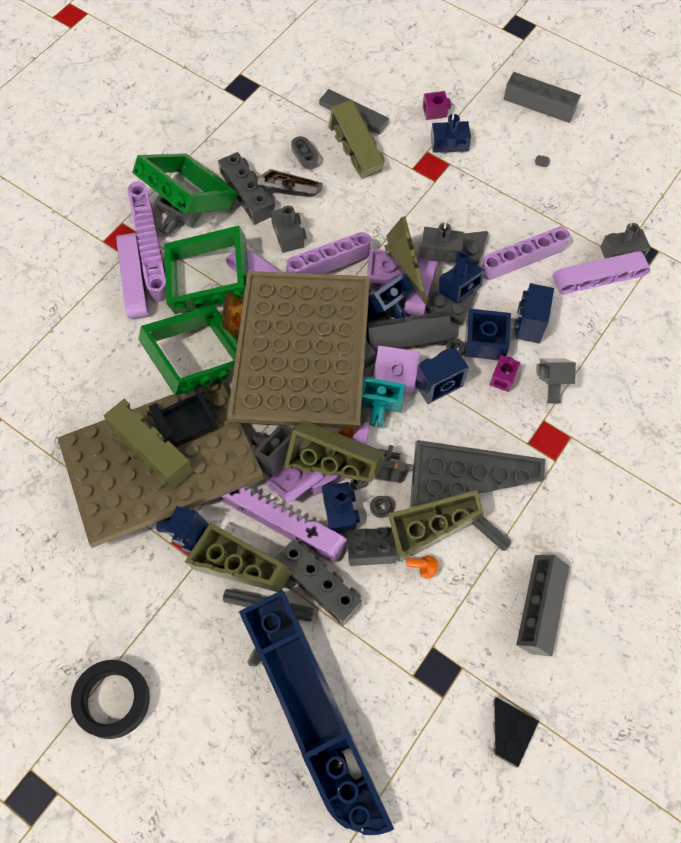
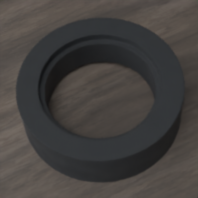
(86, 682)

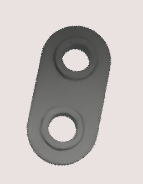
(306, 155)

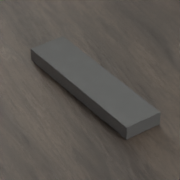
(374, 120)

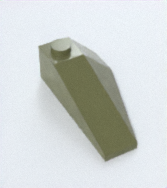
(404, 257)

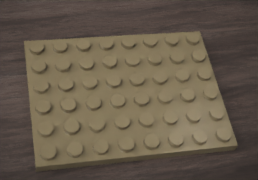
(301, 350)
(121, 496)

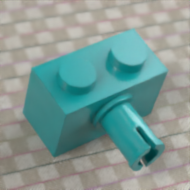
(382, 396)

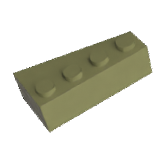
(356, 139)
(147, 445)
(332, 453)
(431, 522)
(235, 560)

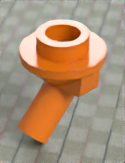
(428, 565)

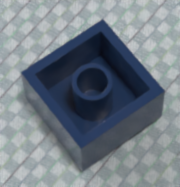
(533, 313)
(487, 334)
(441, 375)

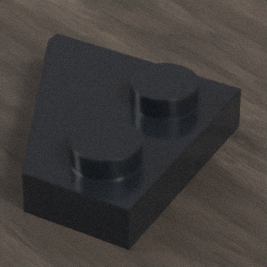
(512, 732)

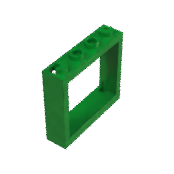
(215, 195)
(198, 245)
(180, 324)

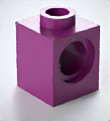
(436, 105)
(502, 380)

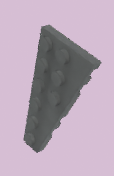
(454, 470)

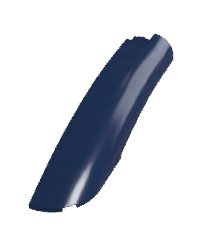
(315, 717)

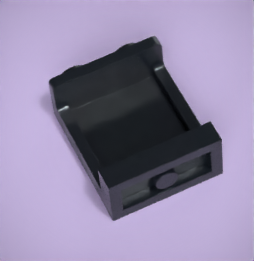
(185, 419)

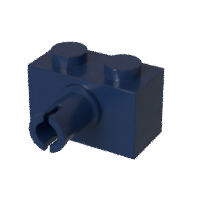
(450, 135)
(461, 279)
(389, 295)
(339, 507)
(184, 527)

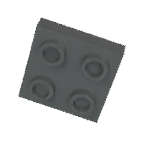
(371, 546)

